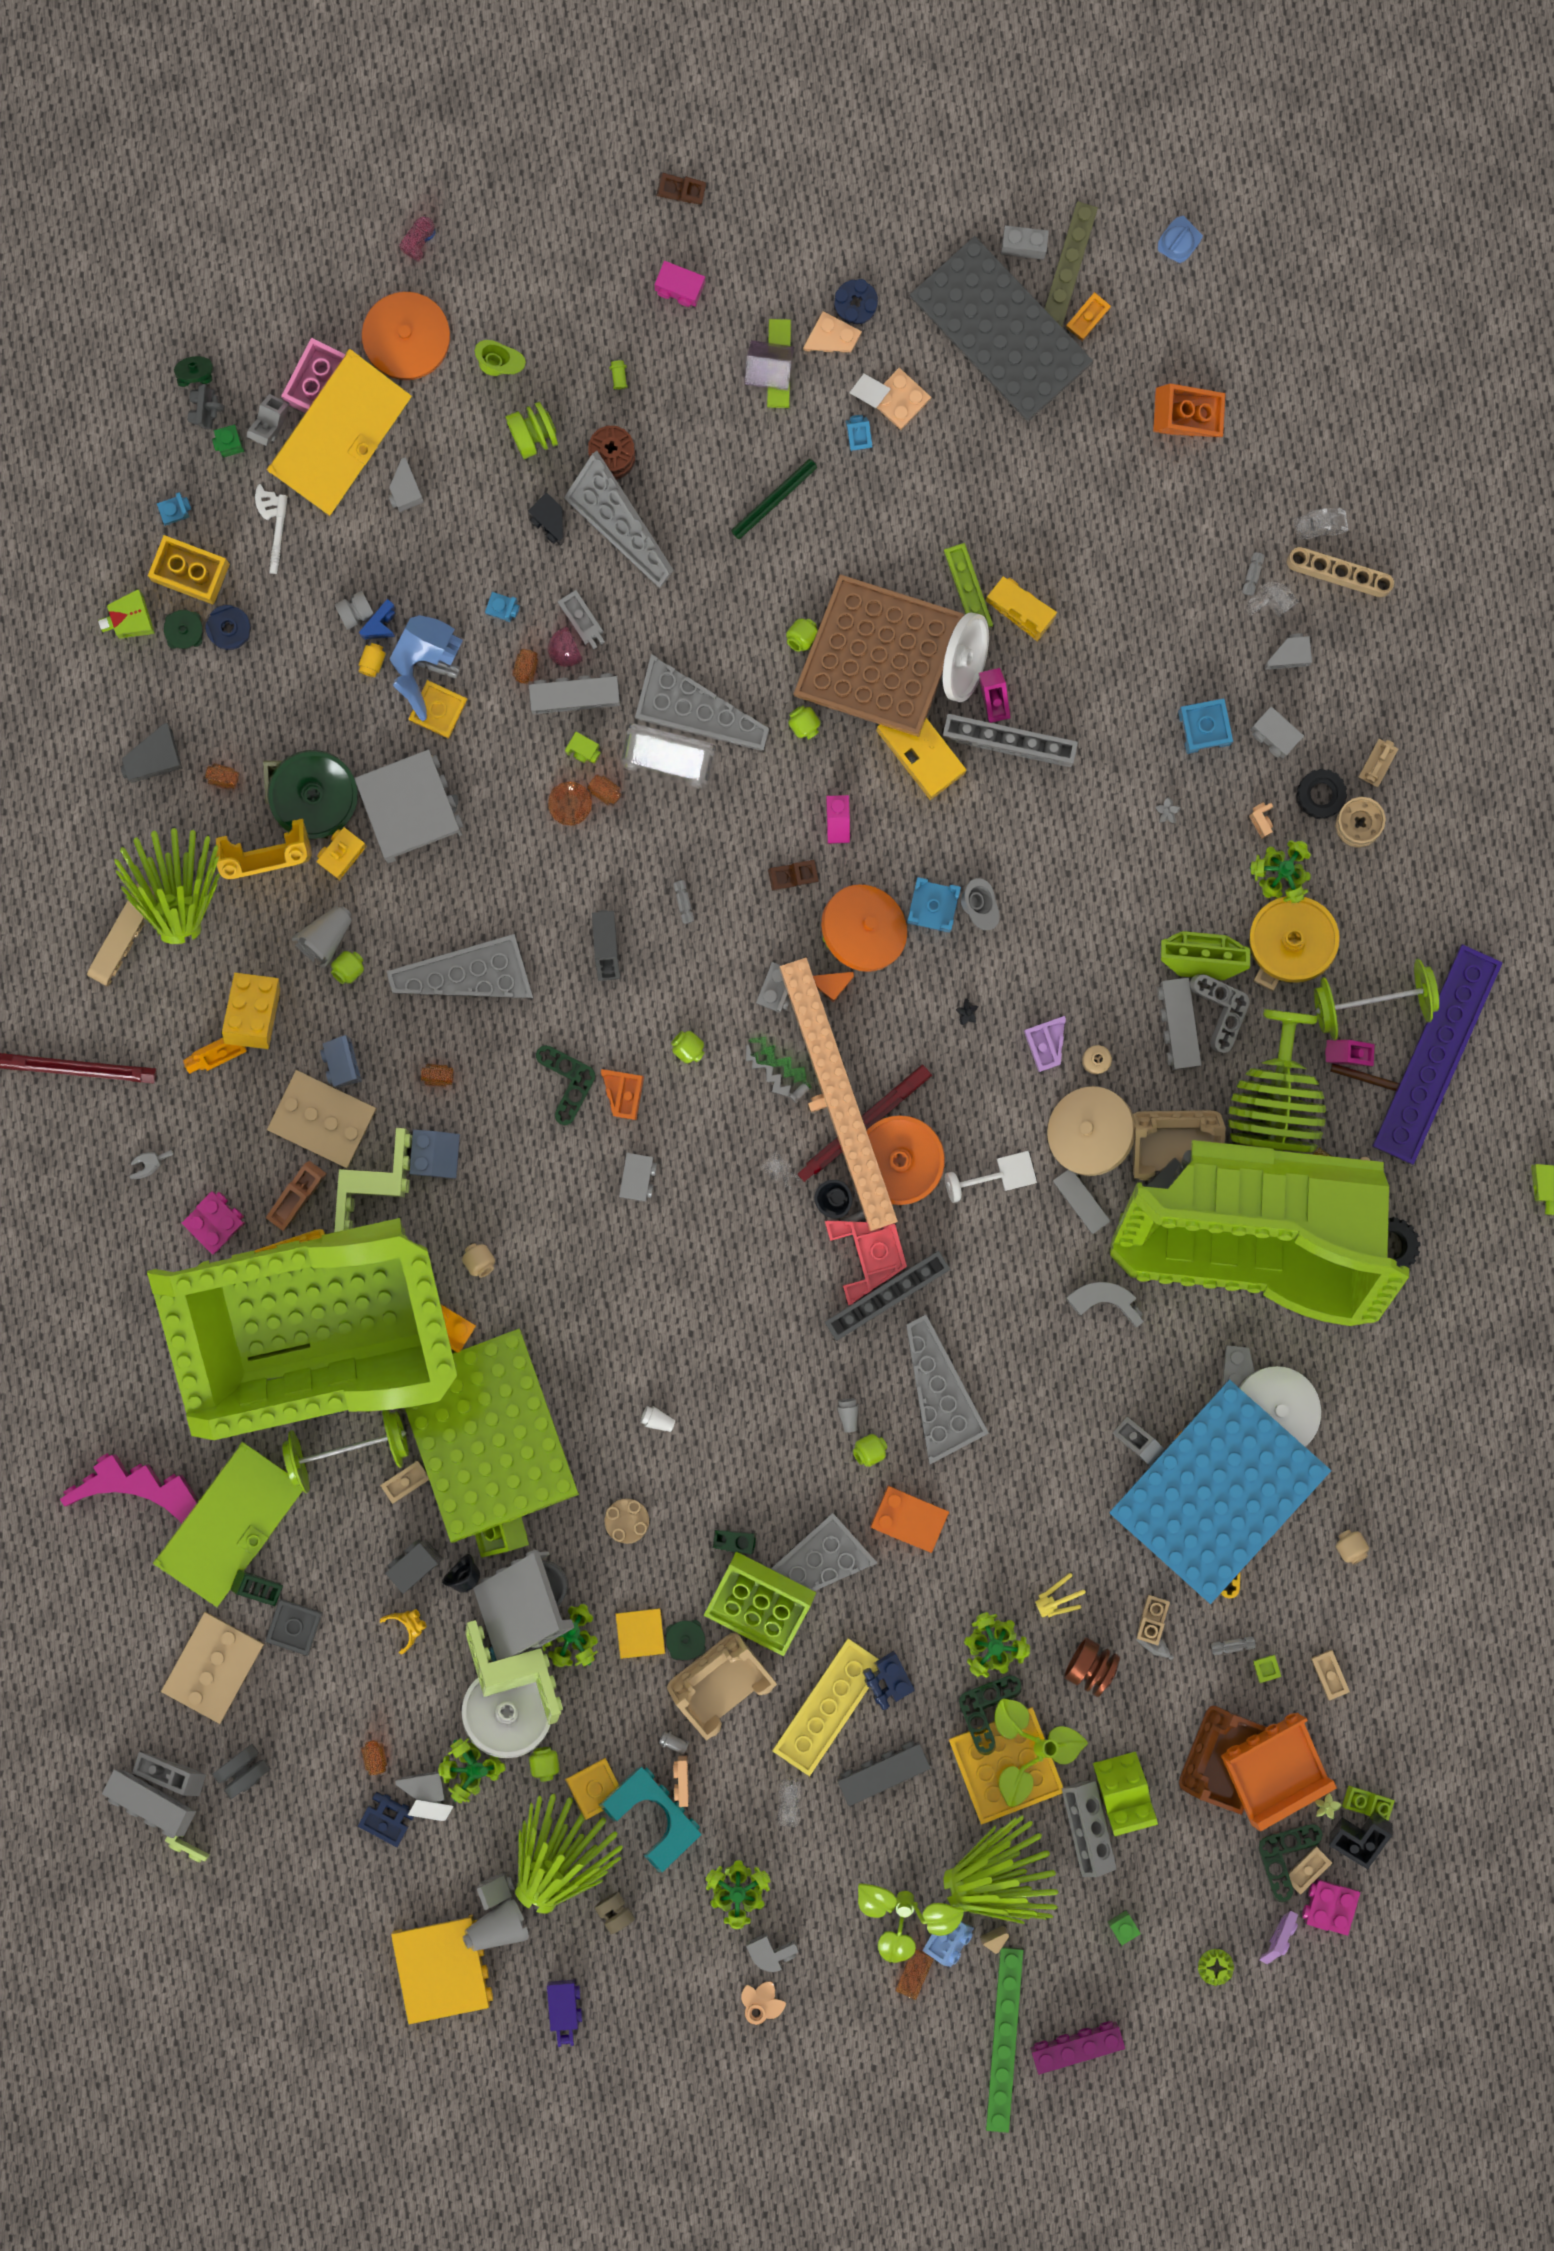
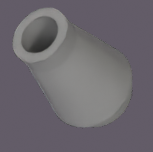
(848, 1413)

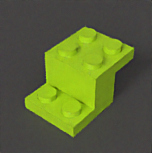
(1125, 1793)

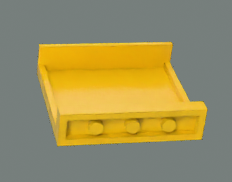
(439, 1971)

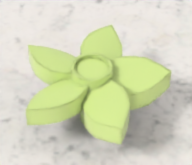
(1327, 1807)

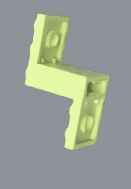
(373, 1183)
(513, 1672)

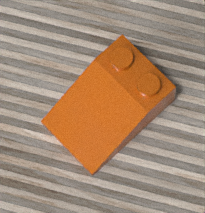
(1188, 411)
(909, 1519)

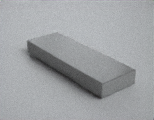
(1081, 1201)

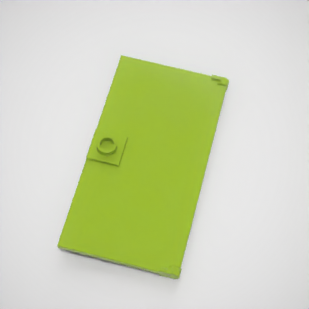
(228, 1524)

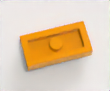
(1088, 316)

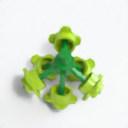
(1293, 874)
(580, 1640)
(999, 1659)
(473, 1772)
(725, 1897)

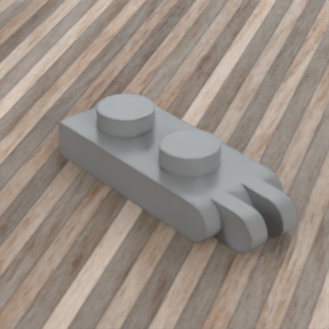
(581, 618)

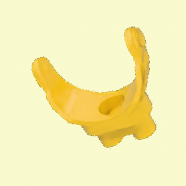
(412, 1623)

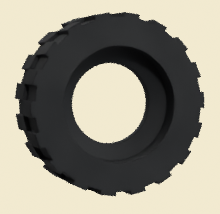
(1338, 793)

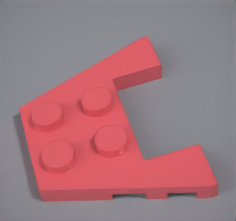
(878, 1254)

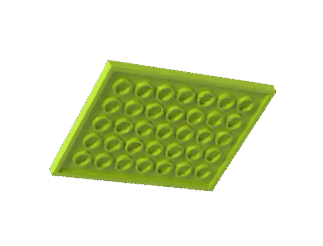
(491, 1440)

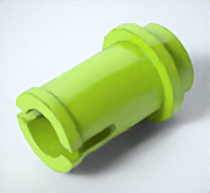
(618, 373)

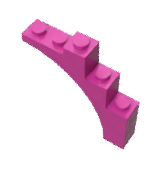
(174, 1496)

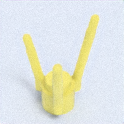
(1047, 1605)

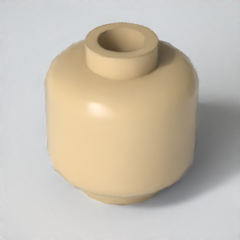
(1089, 1057)
(478, 1260)
(1352, 1547)

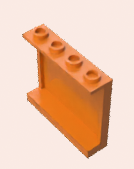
(1277, 1772)

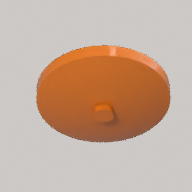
(406, 335)
(864, 928)
(907, 1157)

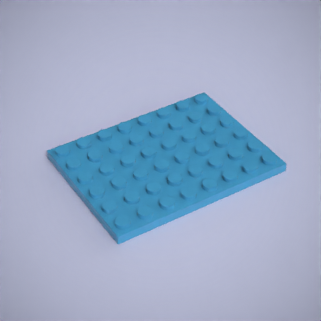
(1220, 1491)

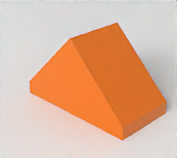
(833, 984)

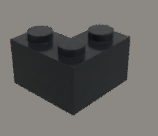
(1362, 1843)

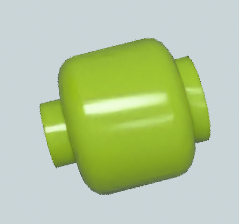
(801, 634)
(804, 722)
(347, 967)
(688, 1047)
(870, 1450)
(544, 1763)

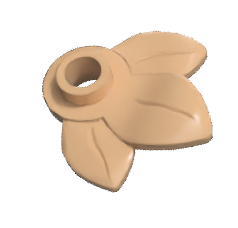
(761, 1999)

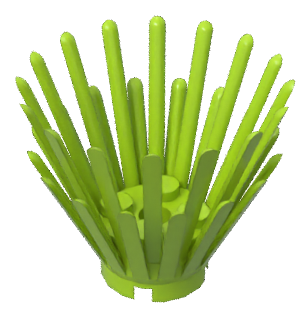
(177, 911)
(545, 1878)
(983, 1889)

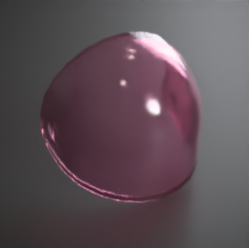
(563, 648)

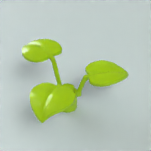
(1062, 1746)
(894, 1947)

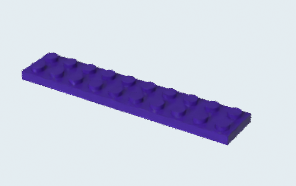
(1437, 1055)

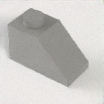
(404, 488)
(1292, 653)
(1138, 1441)
(424, 1786)
(495, 1890)

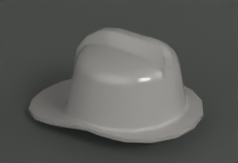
(980, 904)

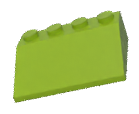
(760, 1604)

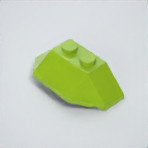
(1204, 954)

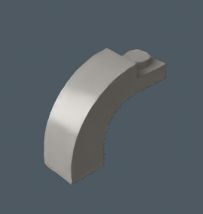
(1094, 1293)

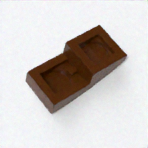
(681, 189)
(793, 875)

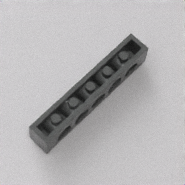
(887, 1295)

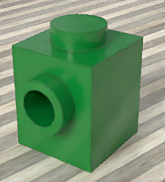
(228, 441)

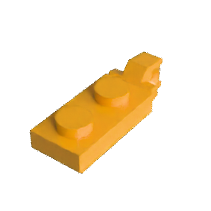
(212, 1056)

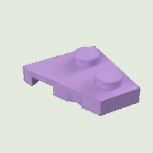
(1046, 1043)
(1279, 1939)

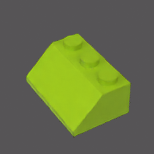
(502, 1538)

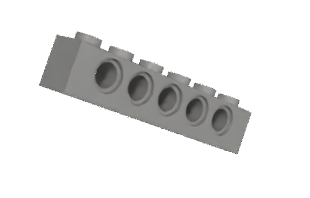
(1009, 740)

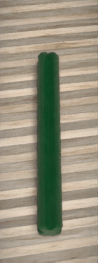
(774, 498)

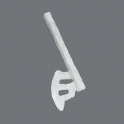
(279, 512)

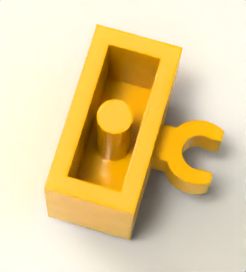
(340, 853)

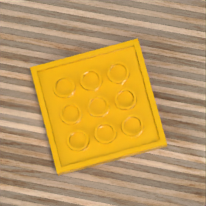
(983, 1771)

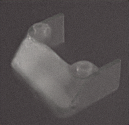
(669, 754)

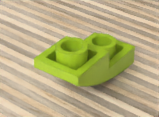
(1367, 1802)

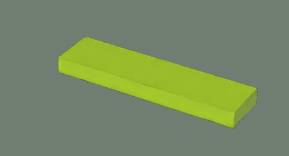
(779, 334)
(966, 581)

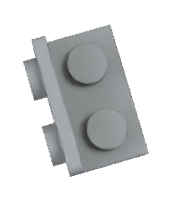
(773, 992)

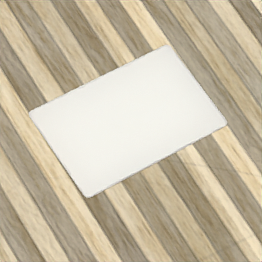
(870, 390)
(430, 1810)

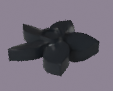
(967, 1012)

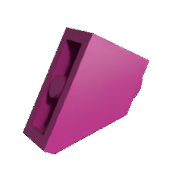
(994, 695)
(838, 819)
(1350, 1052)

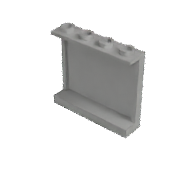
(408, 804)
(520, 1607)

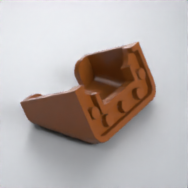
(1204, 1769)

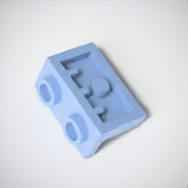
(947, 1948)

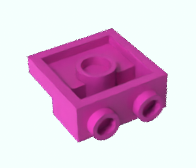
(214, 1222)
(1330, 1906)

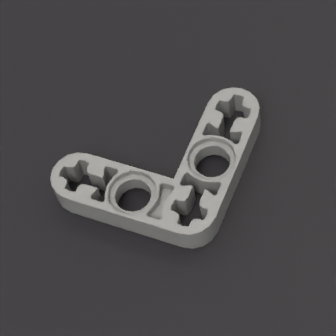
(1228, 1003)

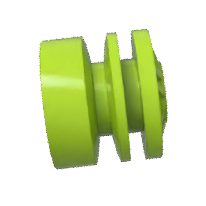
(532, 430)

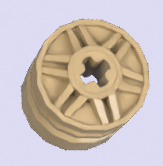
(1358, 809)

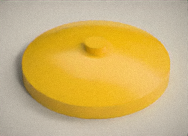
(1294, 939)

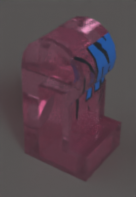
(416, 238)

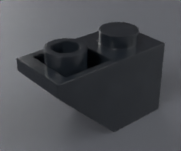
(549, 516)

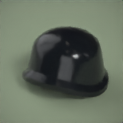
(833, 1198)
(463, 1575)

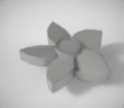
(1168, 811)

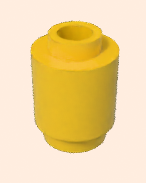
(371, 660)

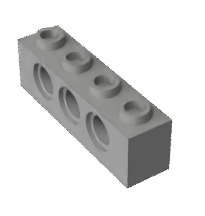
(1089, 1829)

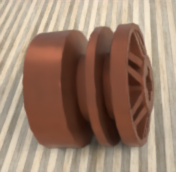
(622, 458)
(1094, 1668)

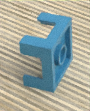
(1206, 725)
(933, 905)

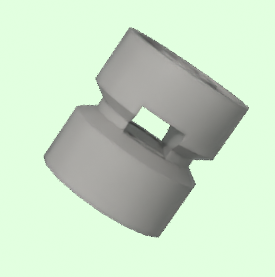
(354, 610)

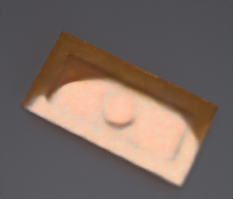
(914, 1974)

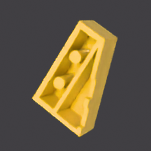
(1021, 607)

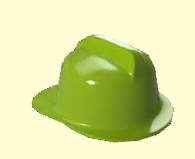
(498, 359)

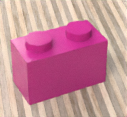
(679, 284)

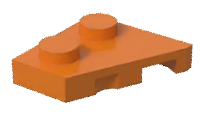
(623, 1092)

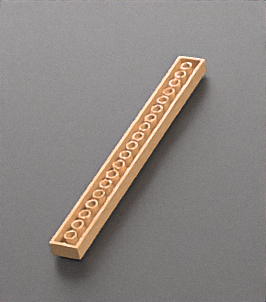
(838, 1094)

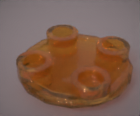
(569, 803)

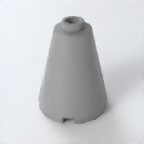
(323, 935)
(497, 1928)

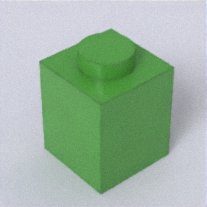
(1124, 1927)

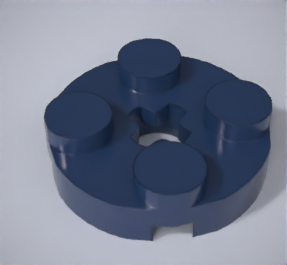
(852, 313)
(217, 621)

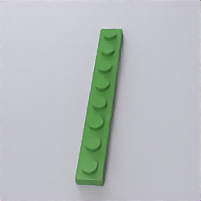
(1004, 2039)

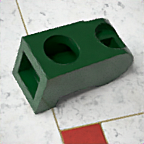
(734, 1541)

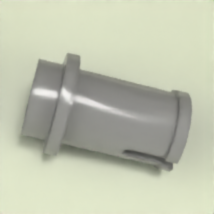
(673, 1742)

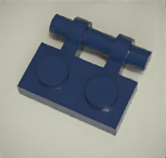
(894, 1677)
(383, 1825)

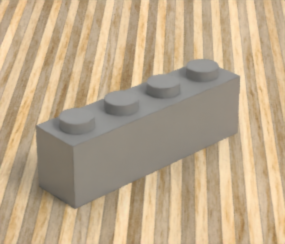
(574, 694)
(1180, 1024)
(149, 1803)

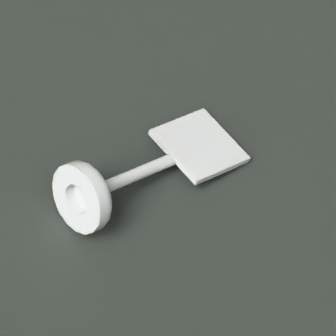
(1014, 1170)

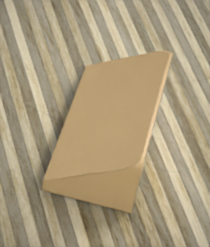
(995, 1939)

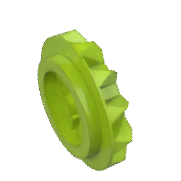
(1208, 1959)

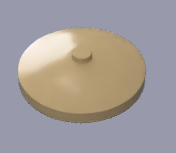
(1091, 1131)

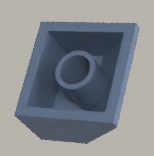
(341, 1062)
(434, 1154)

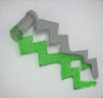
(771, 1062)

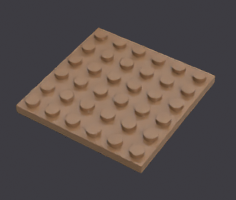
(878, 655)

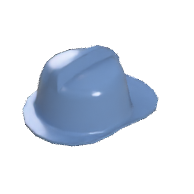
(1179, 240)

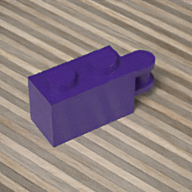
(563, 2009)

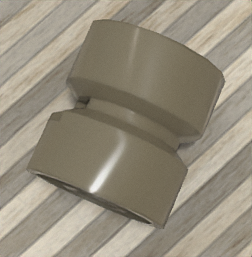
(614, 1921)

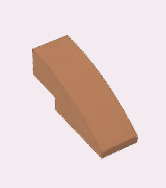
(296, 1195)

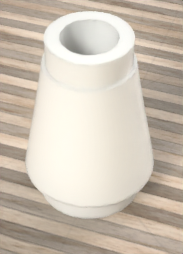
(657, 1419)

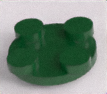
(193, 370)
(183, 629)
(685, 1640)

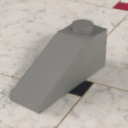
(169, 1774)

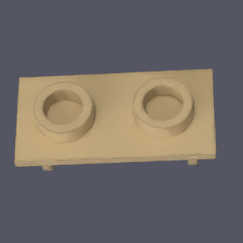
(1378, 762)

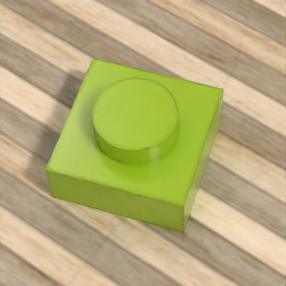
(1266, 1668)

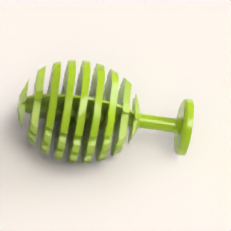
(1279, 1099)

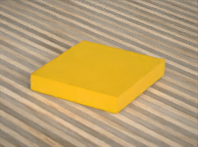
(442, 709)
(640, 1633)
(592, 1787)

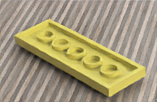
(826, 1708)

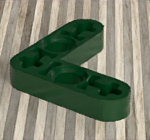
(573, 1075)
(981, 1703)
(1277, 1856)

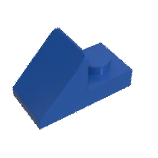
(374, 627)

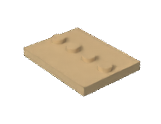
(321, 1119)
(212, 1667)

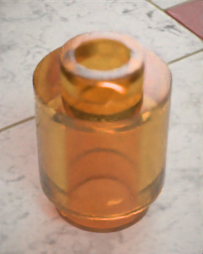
(525, 666)
(222, 776)
(604, 790)
(437, 1075)
(374, 1757)

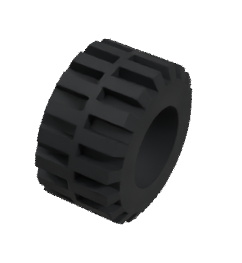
(1409, 1241)

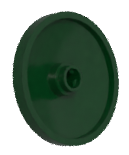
(315, 789)

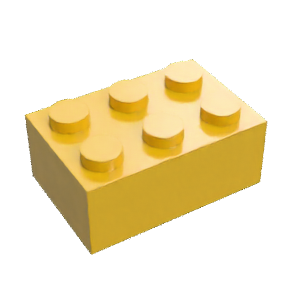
(188, 569)
(251, 1010)

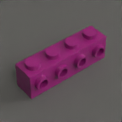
(1077, 2047)

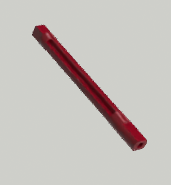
(78, 1068)
(869, 1118)

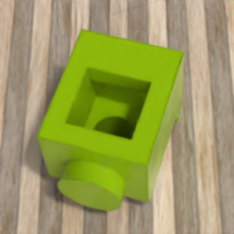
(583, 748)

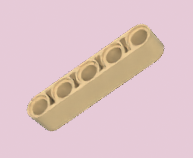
(1351, 570)
(117, 944)

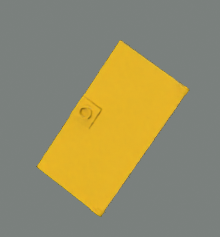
(339, 432)

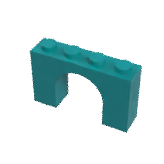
(680, 1830)

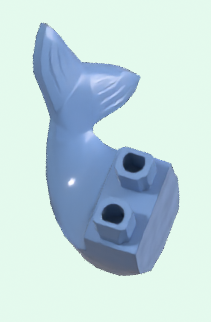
(421, 641)

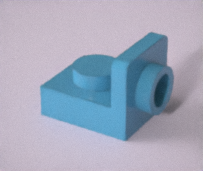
(858, 432)
(174, 509)
(502, 607)

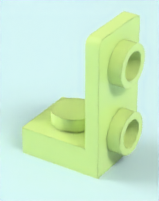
(194, 1853)

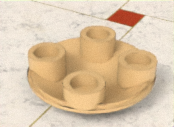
(626, 1521)

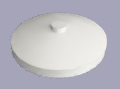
(965, 657)
(1287, 1399)
(504, 1722)

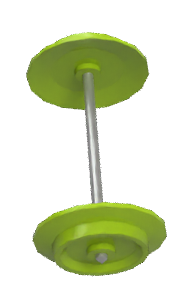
(1425, 989)
(295, 1461)

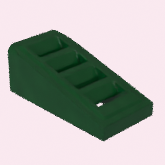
(243, 1583)

